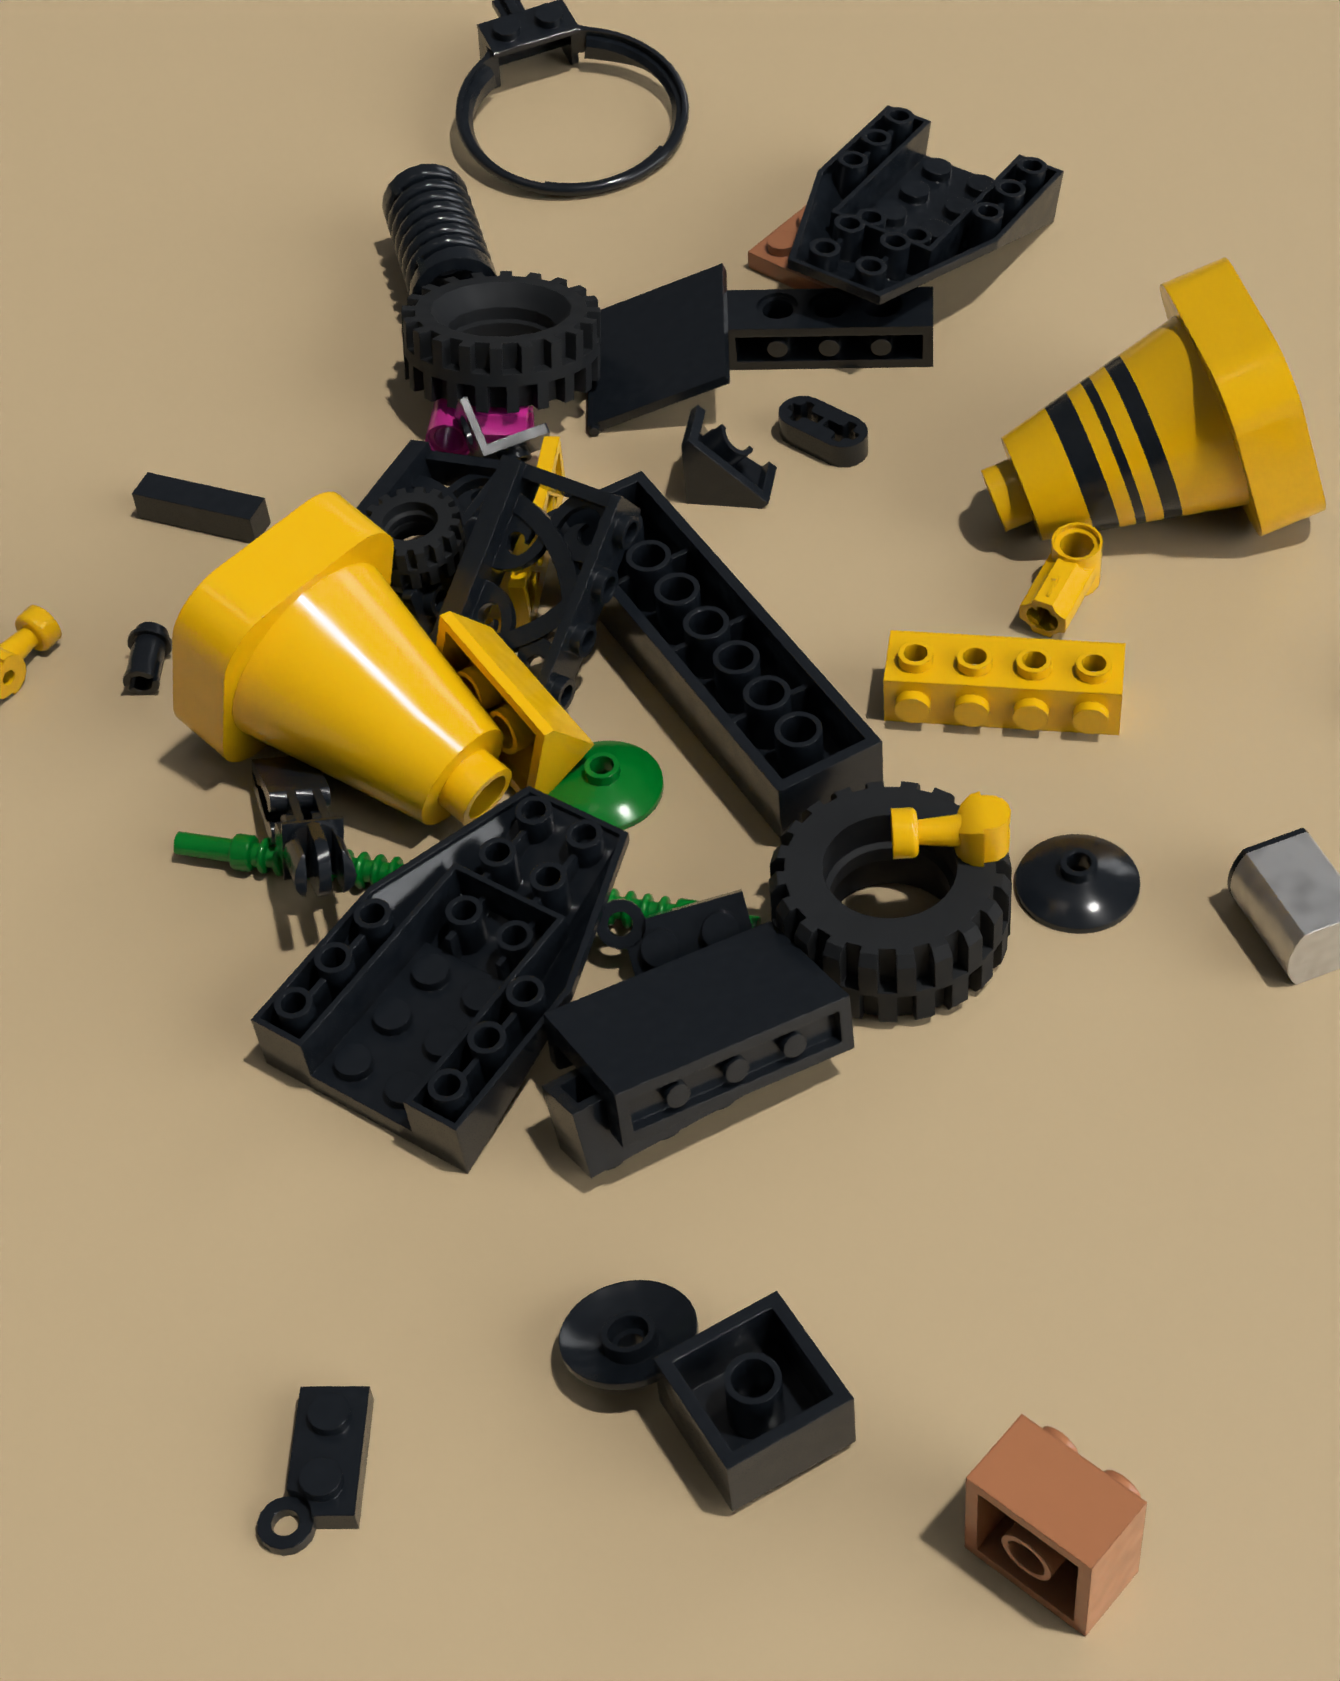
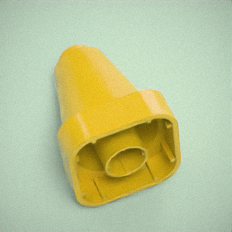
(326, 663)

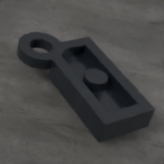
(675, 931)
(324, 1467)

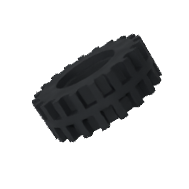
(501, 341)

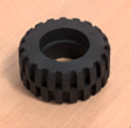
(889, 962)

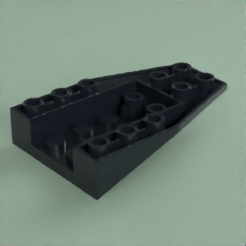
(897, 218)
(442, 972)

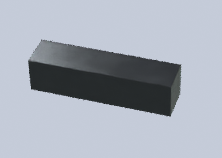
(201, 507)

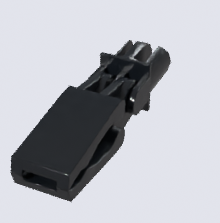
(297, 821)

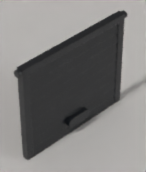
(661, 349)

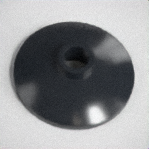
(1077, 883)
(619, 1331)

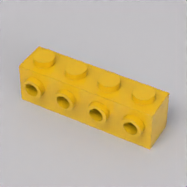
(1012, 686)

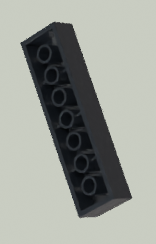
(730, 666)

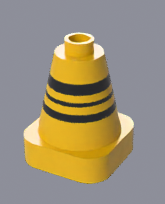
(1170, 426)

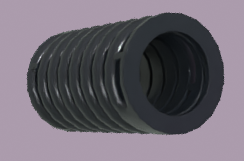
(434, 227)

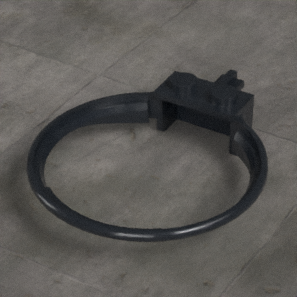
(543, 28)

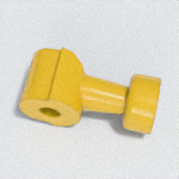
(35, 631)
(976, 832)

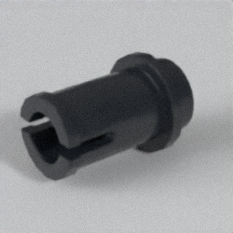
(148, 648)

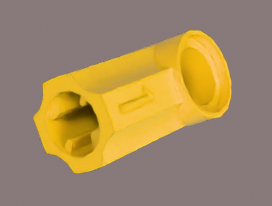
(1064, 579)

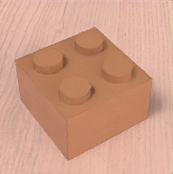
(1054, 1522)

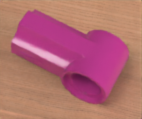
(446, 436)

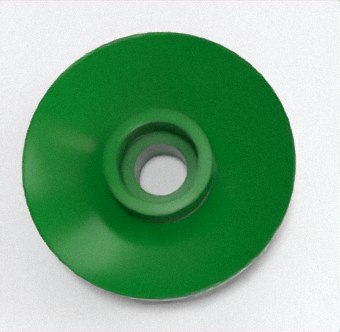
(613, 784)

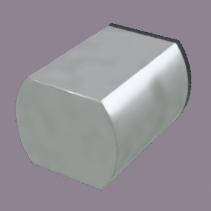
(1291, 902)

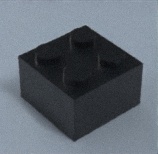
(755, 1400)

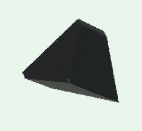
(720, 472)

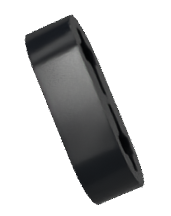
(823, 431)

